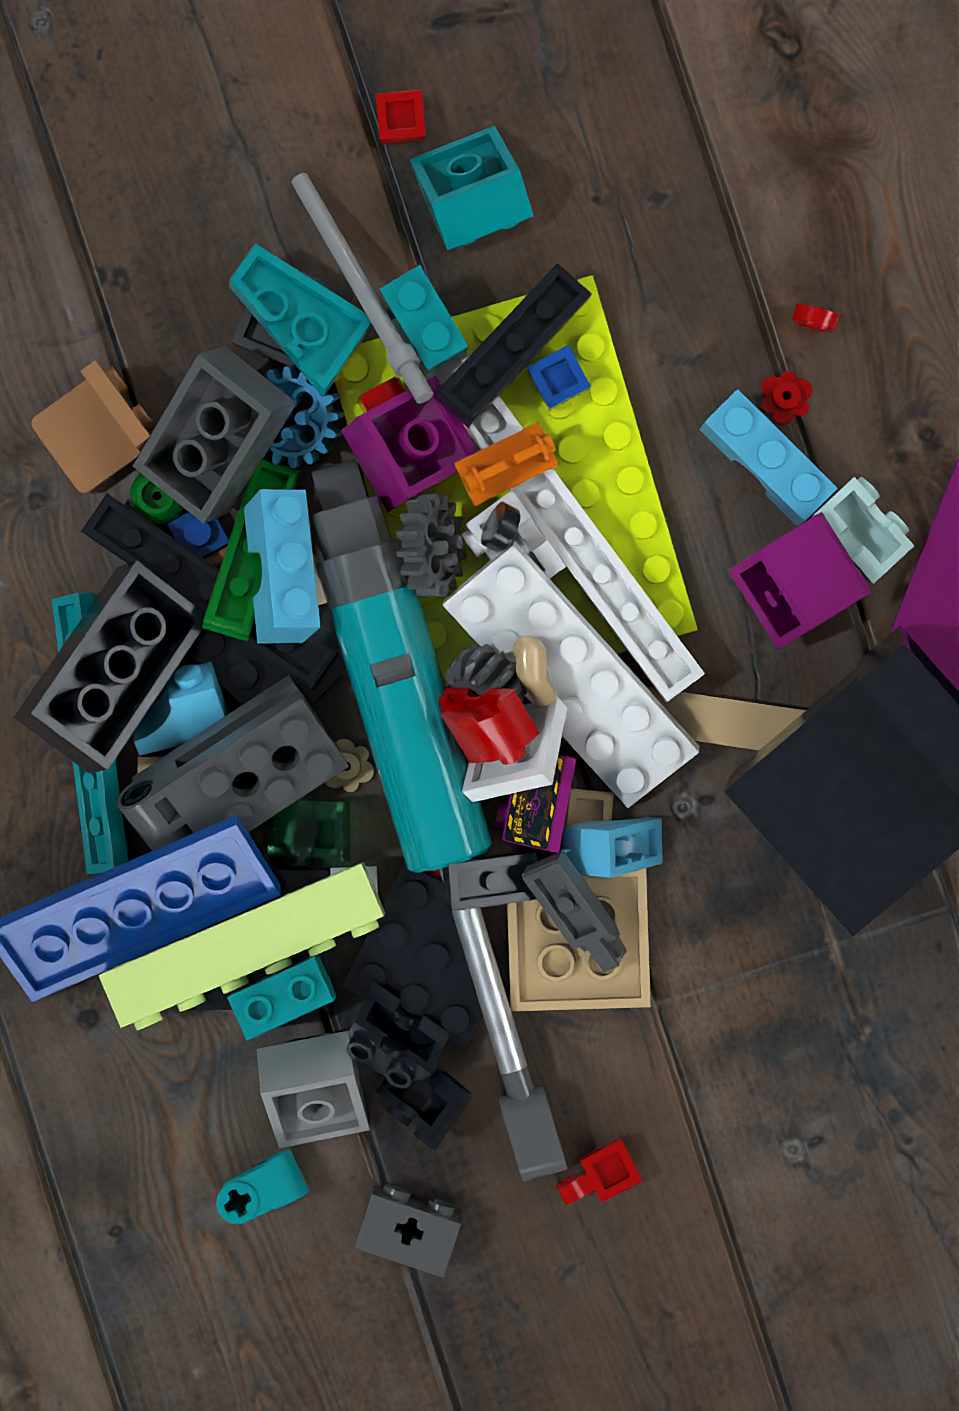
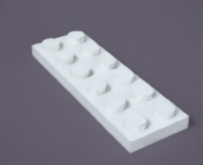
(609, 710)

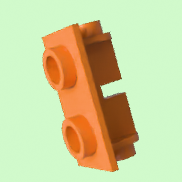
(507, 463)

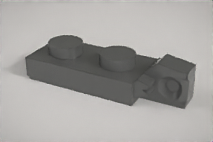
(575, 909)

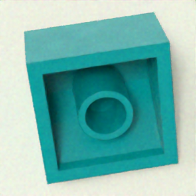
(472, 187)

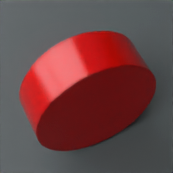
(815, 318)

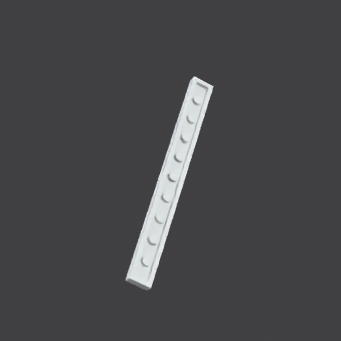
(588, 556)

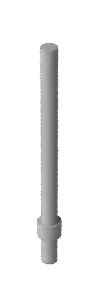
(400, 355)

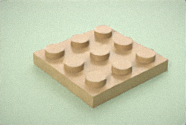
(554, 976)

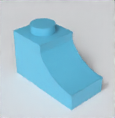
(184, 710)
(613, 846)

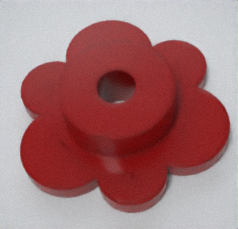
(781, 409)

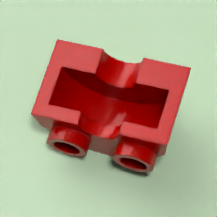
(488, 725)

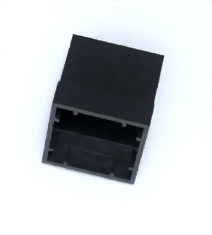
(863, 783)

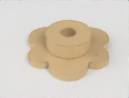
(360, 770)

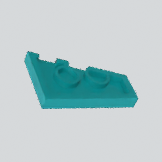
(301, 316)

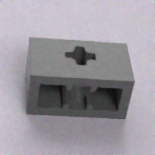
(426, 1248)

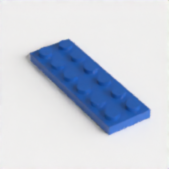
(135, 908)

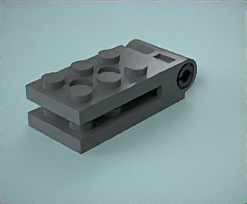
(240, 765)

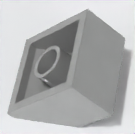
(312, 1089)

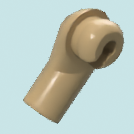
(532, 669)

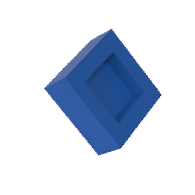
(558, 377)
(199, 537)

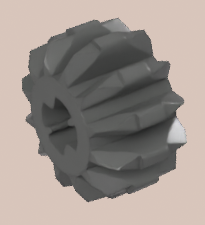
(484, 669)

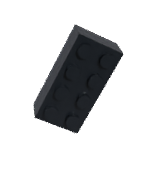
(112, 667)

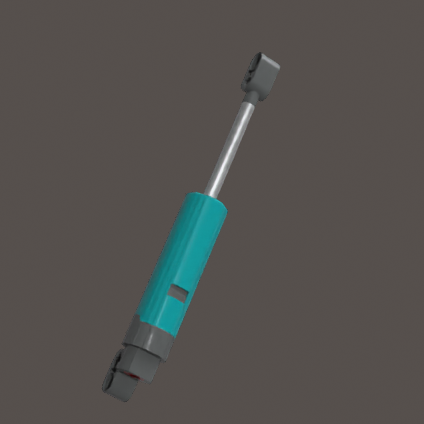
(420, 761)

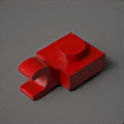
(606, 1172)

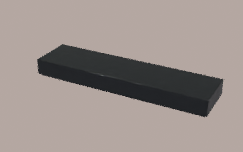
(512, 345)

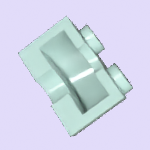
(865, 532)

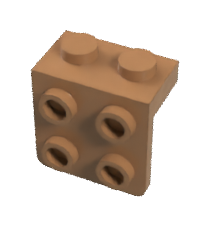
(94, 428)

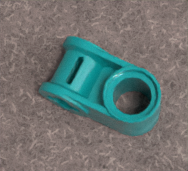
(269, 1184)

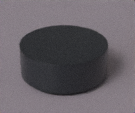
(500, 527)

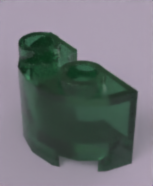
(312, 831)

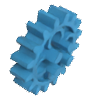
(320, 417)

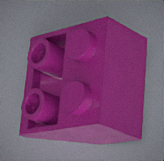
(800, 580)

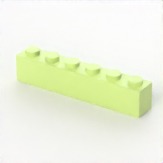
(242, 945)

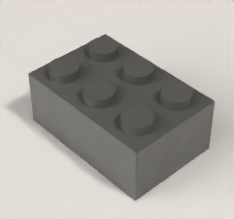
(214, 434)

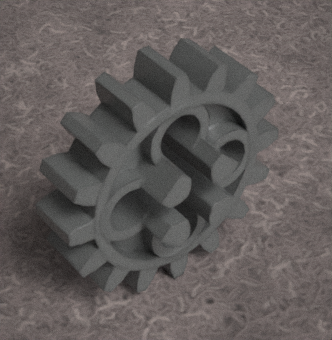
(431, 545)

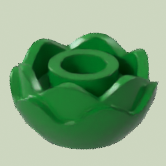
(154, 511)

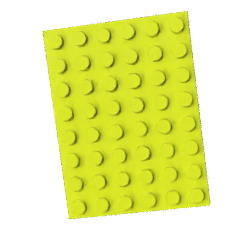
(597, 460)

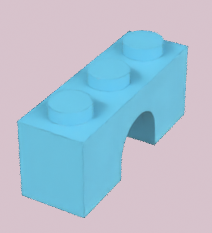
(770, 456)
(287, 596)

